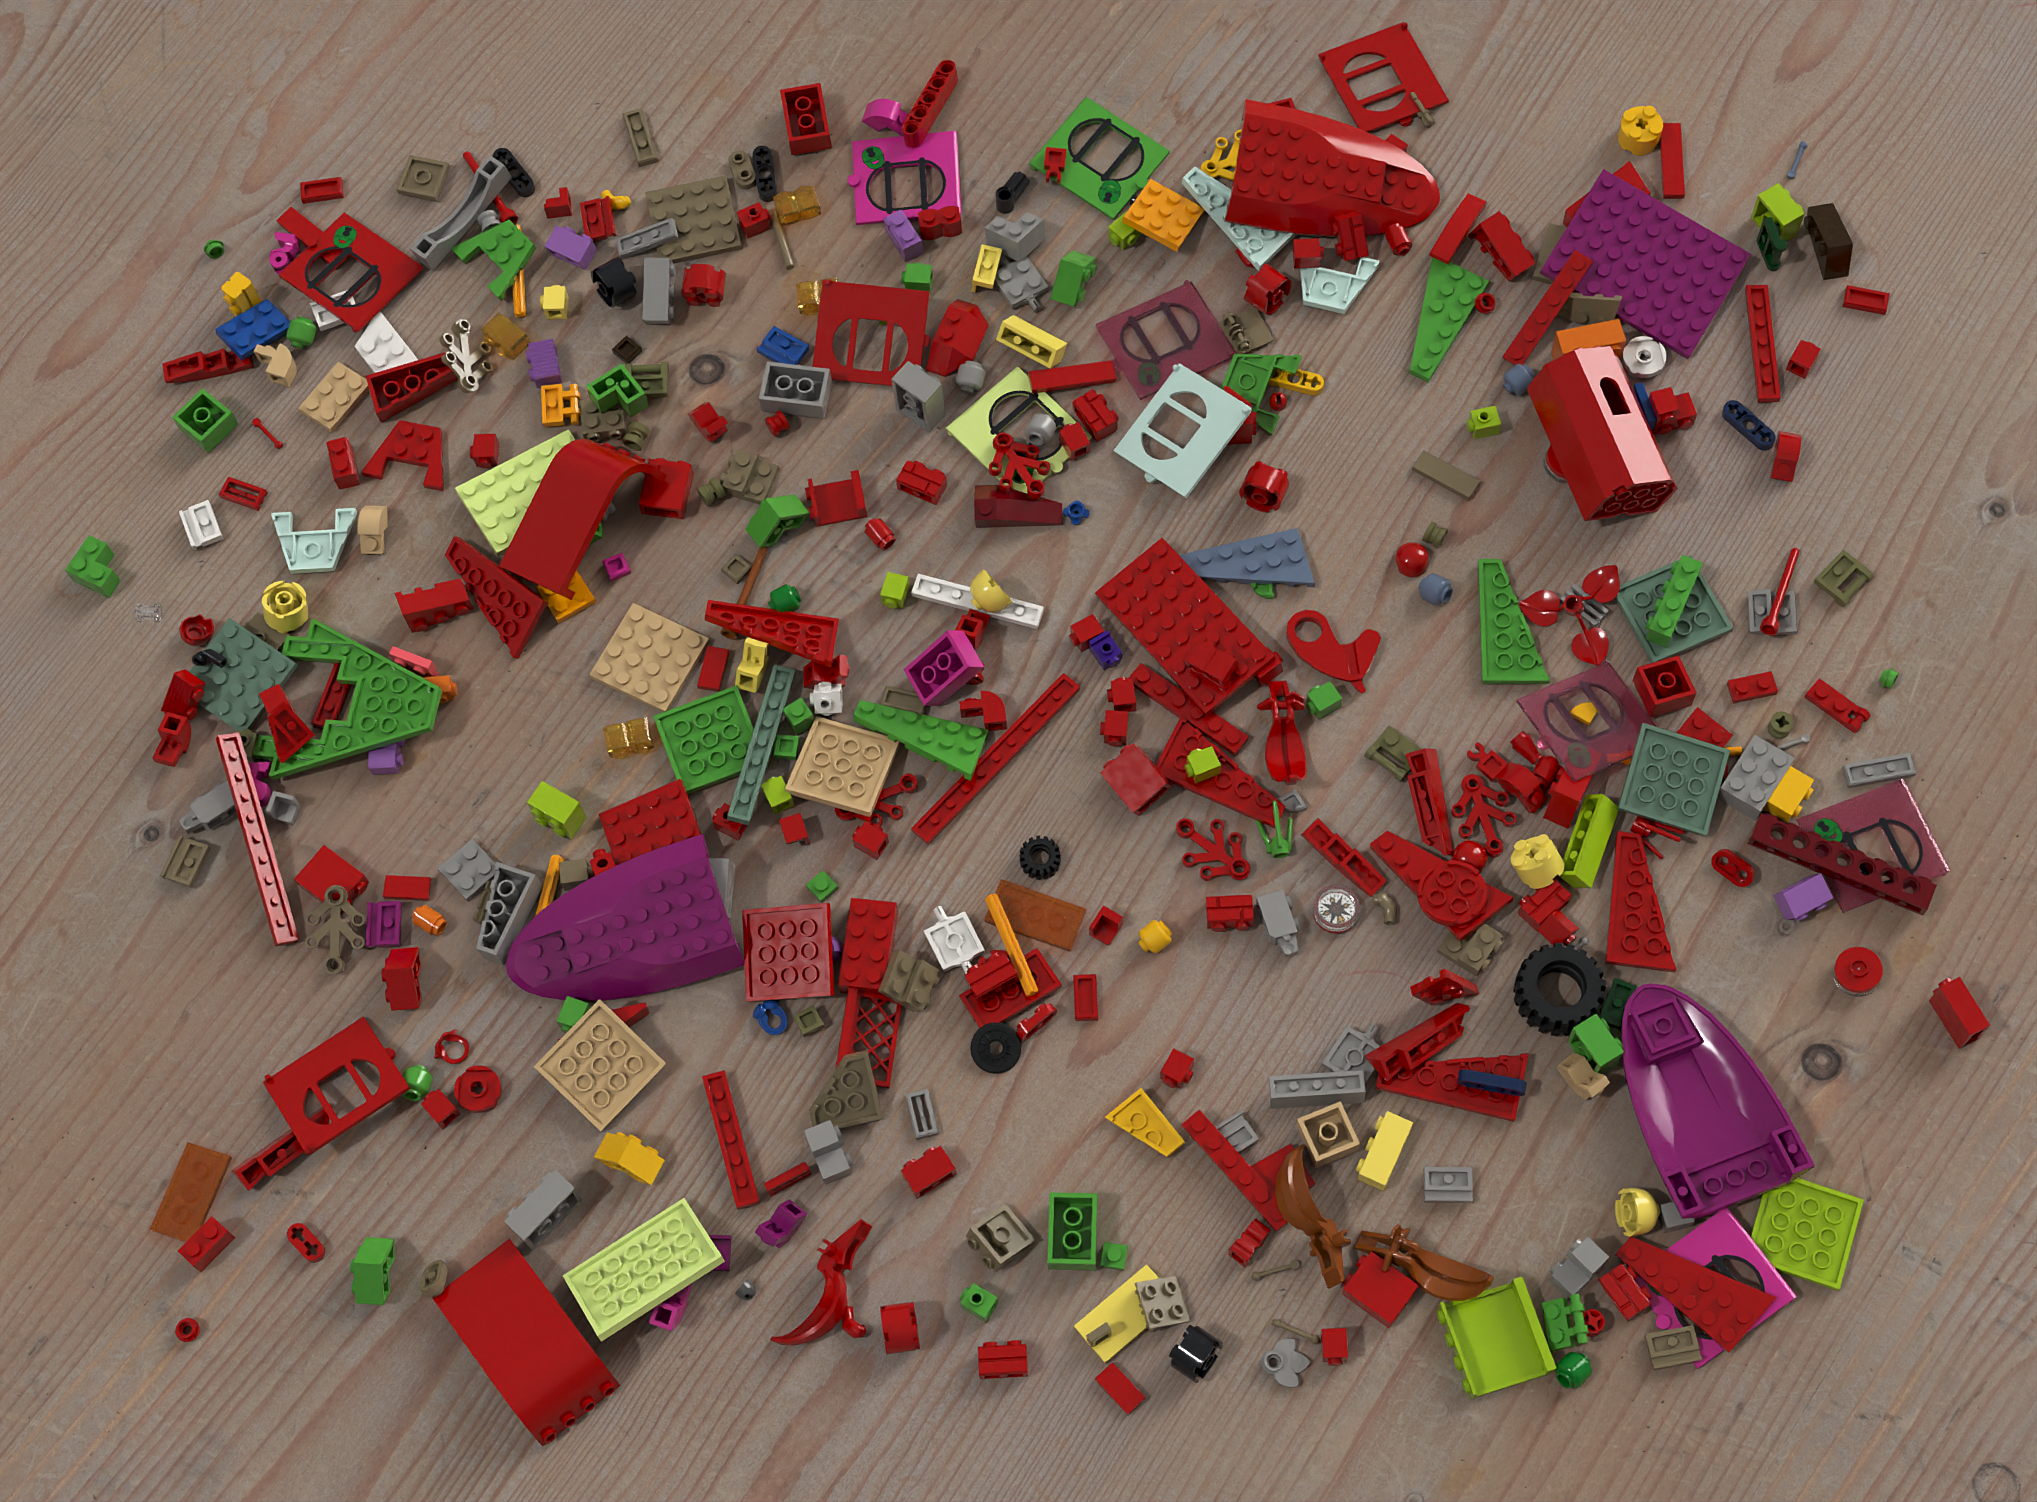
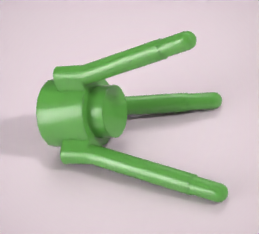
(1279, 846)

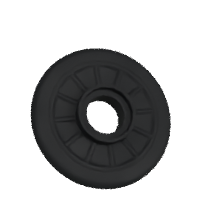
(980, 1048)

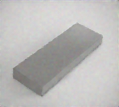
(647, 238)
(1878, 770)

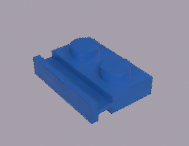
(782, 347)
(1645, 404)

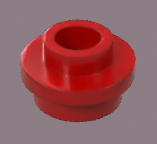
(1488, 299)
(182, 1325)

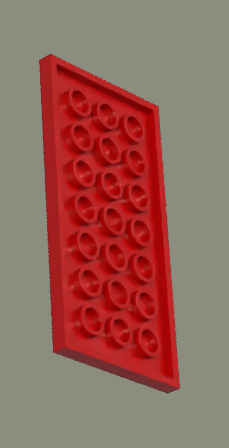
(1173, 608)

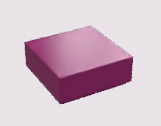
(616, 567)

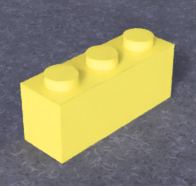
(1031, 341)
(1384, 1150)

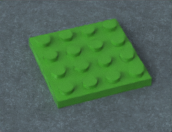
(706, 738)

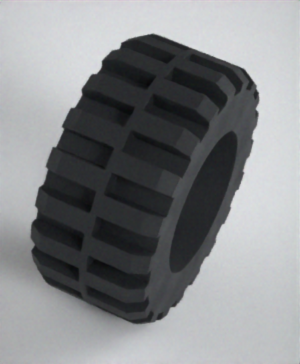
(1565, 961)

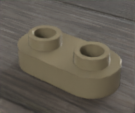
(742, 168)
(434, 1279)

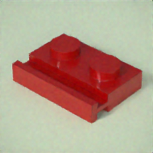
(598, 218)

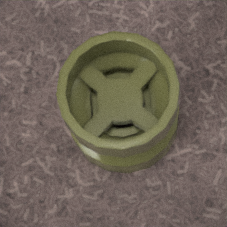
(635, 436)
(711, 491)

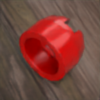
(1273, 401)

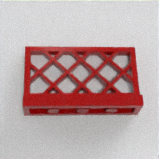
(849, 1028)

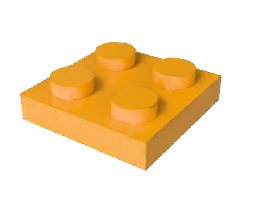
(564, 608)

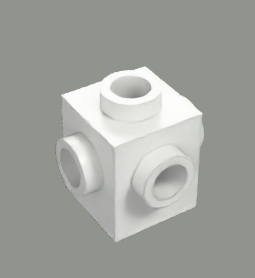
(827, 698)

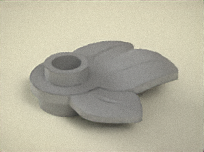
(1288, 1361)

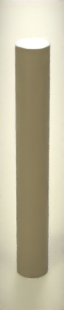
(781, 241)

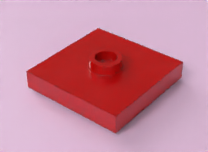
(1270, 1166)

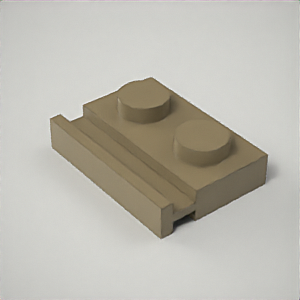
(185, 861)
(1673, 1347)

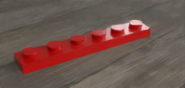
(1547, 309)
(1762, 343)
(1180, 704)
(731, 1140)
(1235, 1168)

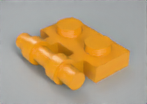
(553, 405)

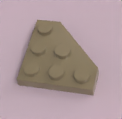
(848, 1095)

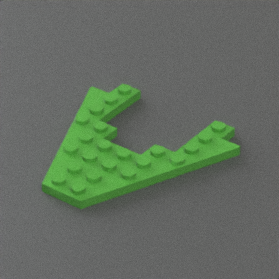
(384, 709)

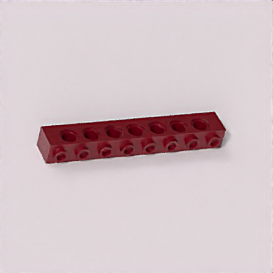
(1850, 875)

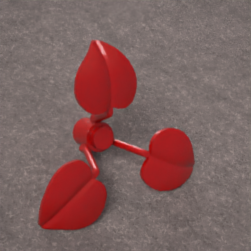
(1543, 606)

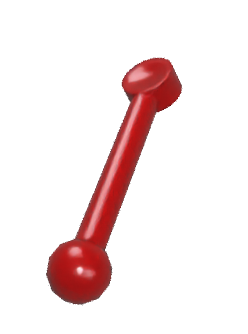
(257, 423)

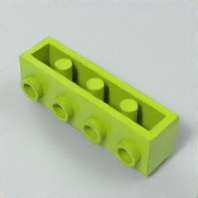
(1589, 840)

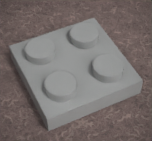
(468, 870)

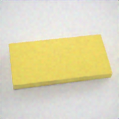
(1121, 1313)

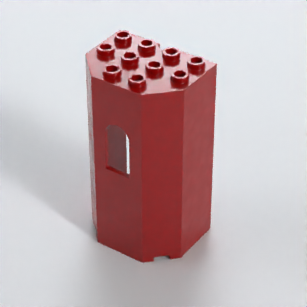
(1600, 435)

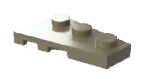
(1590, 309)

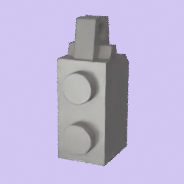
(210, 809)
(1278, 921)

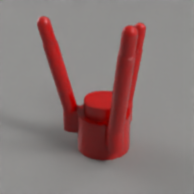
(1645, 828)

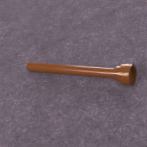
(747, 587)

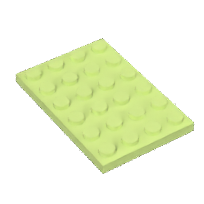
(504, 493)
(643, 1269)

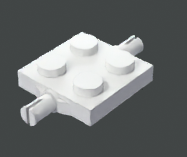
(953, 940)

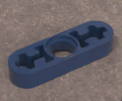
(1748, 416)
(1491, 1082)

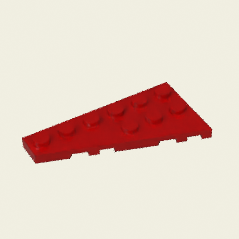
(1635, 918)
(1438, 1084)

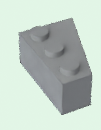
(658, 291)

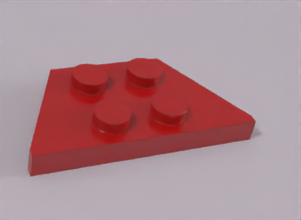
(1444, 988)

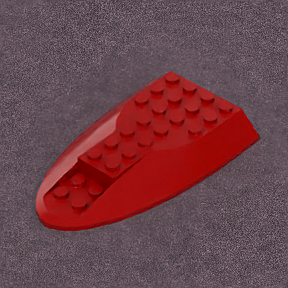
(1307, 168)

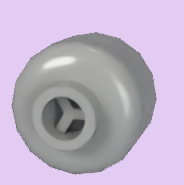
(970, 377)
(1040, 429)

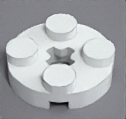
(1651, 349)

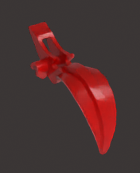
(1284, 747)
(832, 1305)

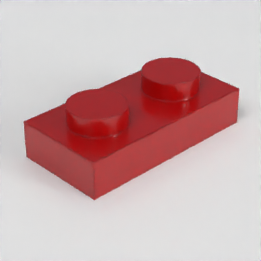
(1752, 687)

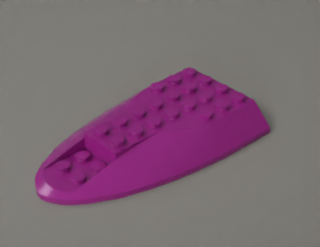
(630, 930)
(1704, 1105)

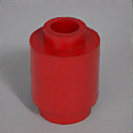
(1398, 239)
(879, 533)
(1546, 770)

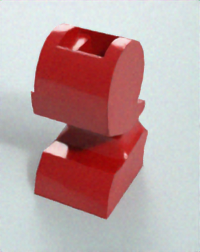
(1250, 1240)

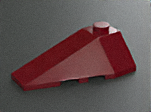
(1013, 509)

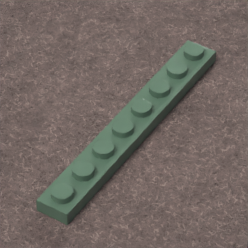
(761, 745)

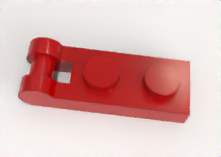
(1837, 705)

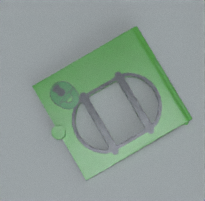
(1085, 182)

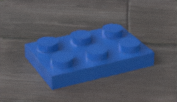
(255, 326)

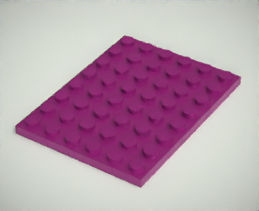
(1653, 257)

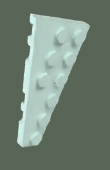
(1255, 243)

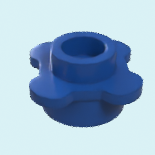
(1079, 507)

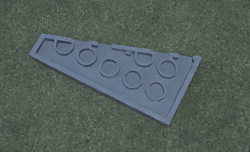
(1255, 560)

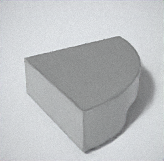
(1293, 802)

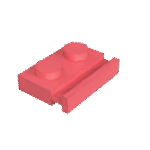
(413, 663)

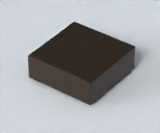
(627, 350)

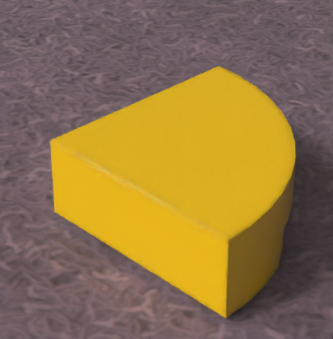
(1584, 712)

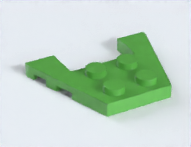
(505, 247)
(1250, 377)

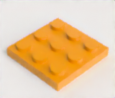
(1163, 215)

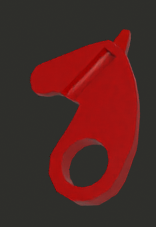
(1327, 656)

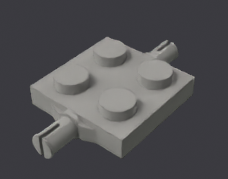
(1020, 283)
(1350, 1052)

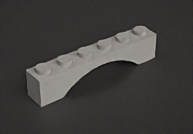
(438, 242)

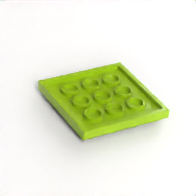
(1807, 1231)

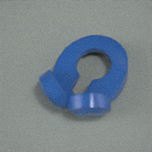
(760, 1015)

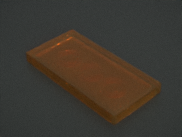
(1039, 915)
(190, 1192)

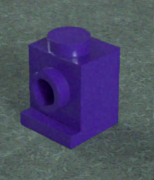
(1105, 658)

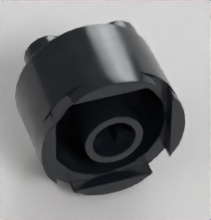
(614, 282)
(1195, 1353)

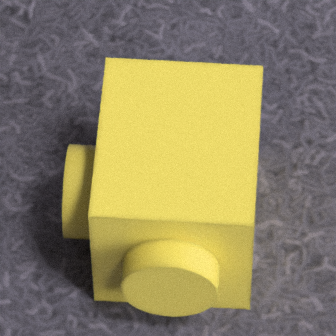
(555, 302)

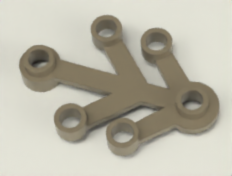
(467, 380)
(335, 925)

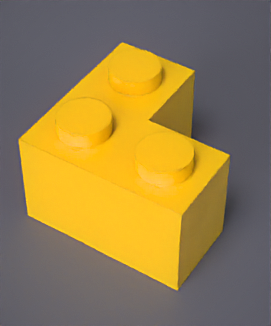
(629, 1156)

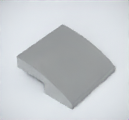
(1760, 605)

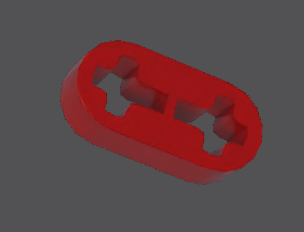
(309, 1239)

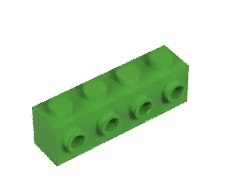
(1673, 603)

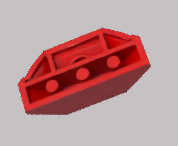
(957, 338)

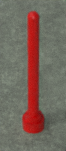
(505, 213)
(1770, 623)

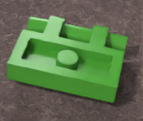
(1559, 1325)

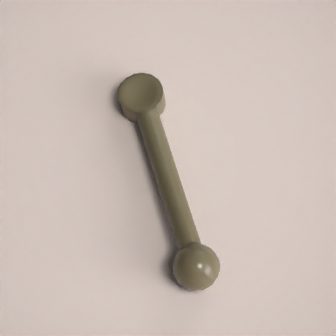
(1294, 1265)
(1314, 1338)

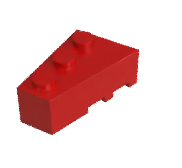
(1503, 245)
(434, 605)
(1565, 798)

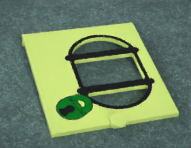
(977, 433)

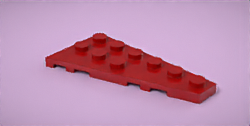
(501, 597)
(794, 632)
(1230, 788)
(1410, 864)
(1707, 1298)

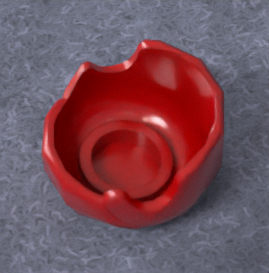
(1412, 559)
(196, 630)
(1471, 853)

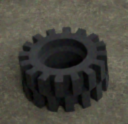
(1040, 870)

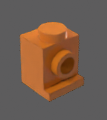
(447, 686)

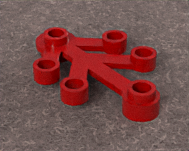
(1018, 463)
(881, 806)
(1482, 810)
(1215, 852)

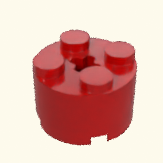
(703, 285)
(1267, 289)
(1264, 487)
(899, 1327)

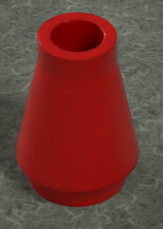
(1525, 747)

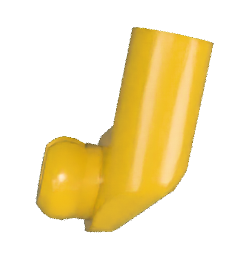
(617, 202)

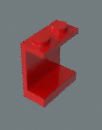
(837, 501)

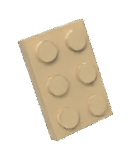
(335, 397)

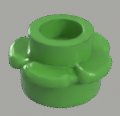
(214, 249)
(1888, 678)

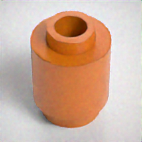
(429, 920)

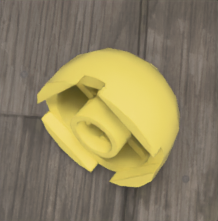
(988, 593)
(1636, 1211)

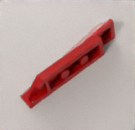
(1429, 800)
(1419, 1042)
(274, 1155)

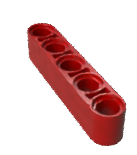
(930, 103)

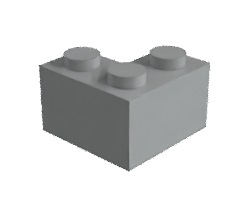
(1016, 238)
(826, 1147)
(1580, 1268)

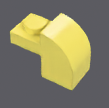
(753, 665)

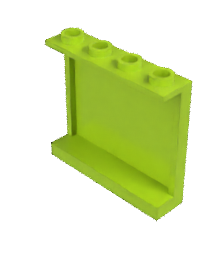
(1496, 1339)

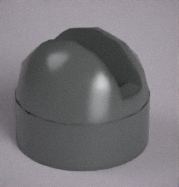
(746, 1290)

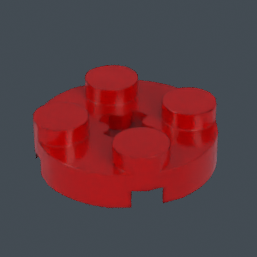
(487, 1098)

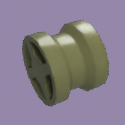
(1435, 535)
(1777, 729)

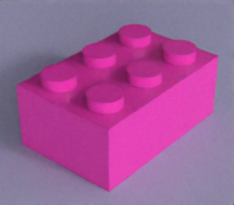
(943, 668)

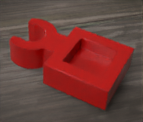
(1054, 162)
(1489, 764)

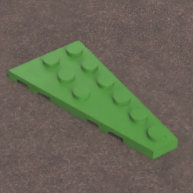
(1444, 312)

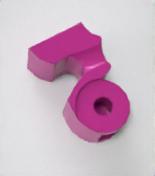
(281, 257)
(261, 770)

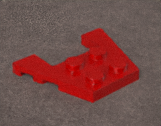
(412, 445)

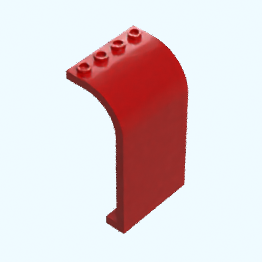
(569, 512)
(525, 1343)

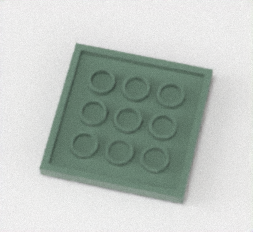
(1699, 622)
(250, 669)
(1673, 779)

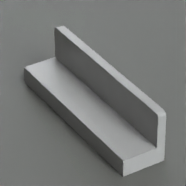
(1316, 1089)

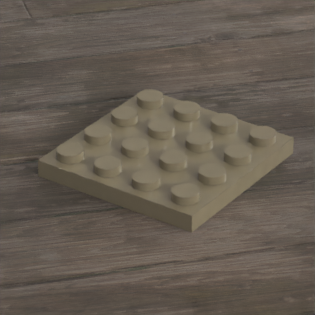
(701, 216)

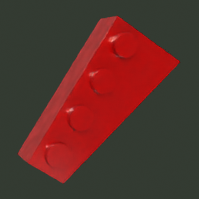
(407, 384)

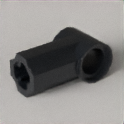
(1010, 192)

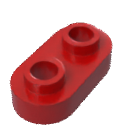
(1733, 868)
(1042, 1016)

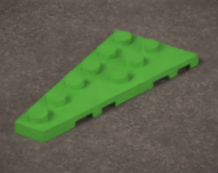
(1505, 638)
(930, 737)

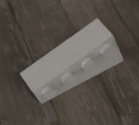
(506, 911)

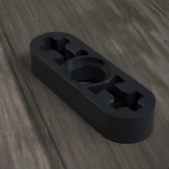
(522, 175)
(762, 181)

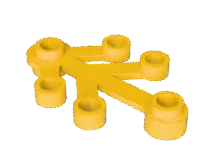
(1230, 161)

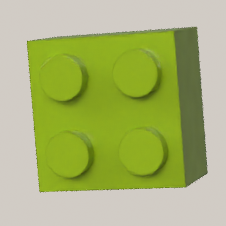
(1782, 208)
(556, 810)

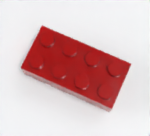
(867, 944)

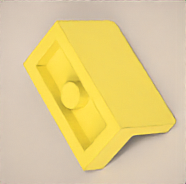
(986, 267)

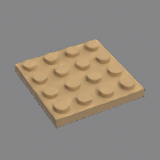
(649, 658)
(842, 766)
(600, 1065)

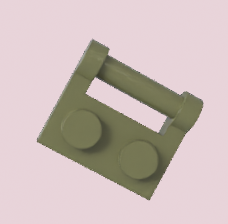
(652, 385)
(1838, 572)
(1396, 747)

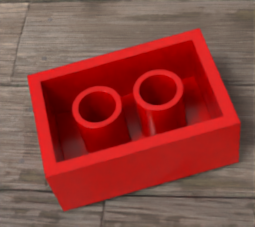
(805, 119)

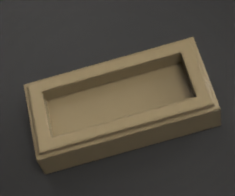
(902, 700)

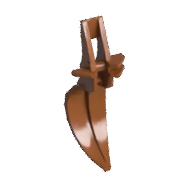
(1301, 1212)
(1432, 1272)

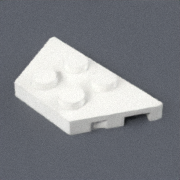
(382, 346)

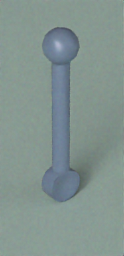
(1791, 173)

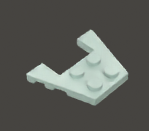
(1335, 289)
(313, 549)

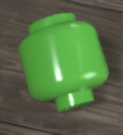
(301, 332)
(419, 1082)

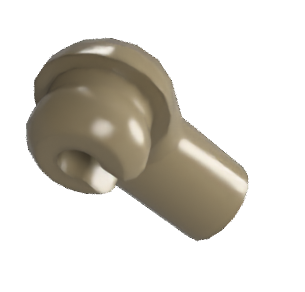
(1388, 906)

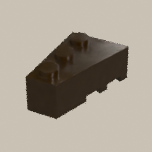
(1829, 240)

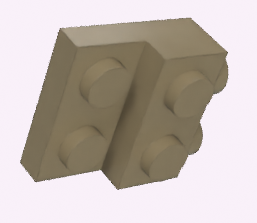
(602, 426)
(748, 477)
(1474, 950)
(909, 981)
(999, 1238)

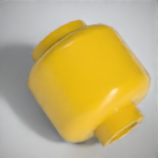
(1154, 936)

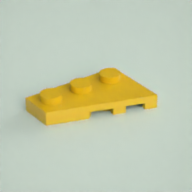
(1147, 1123)

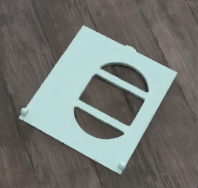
(1222, 421)

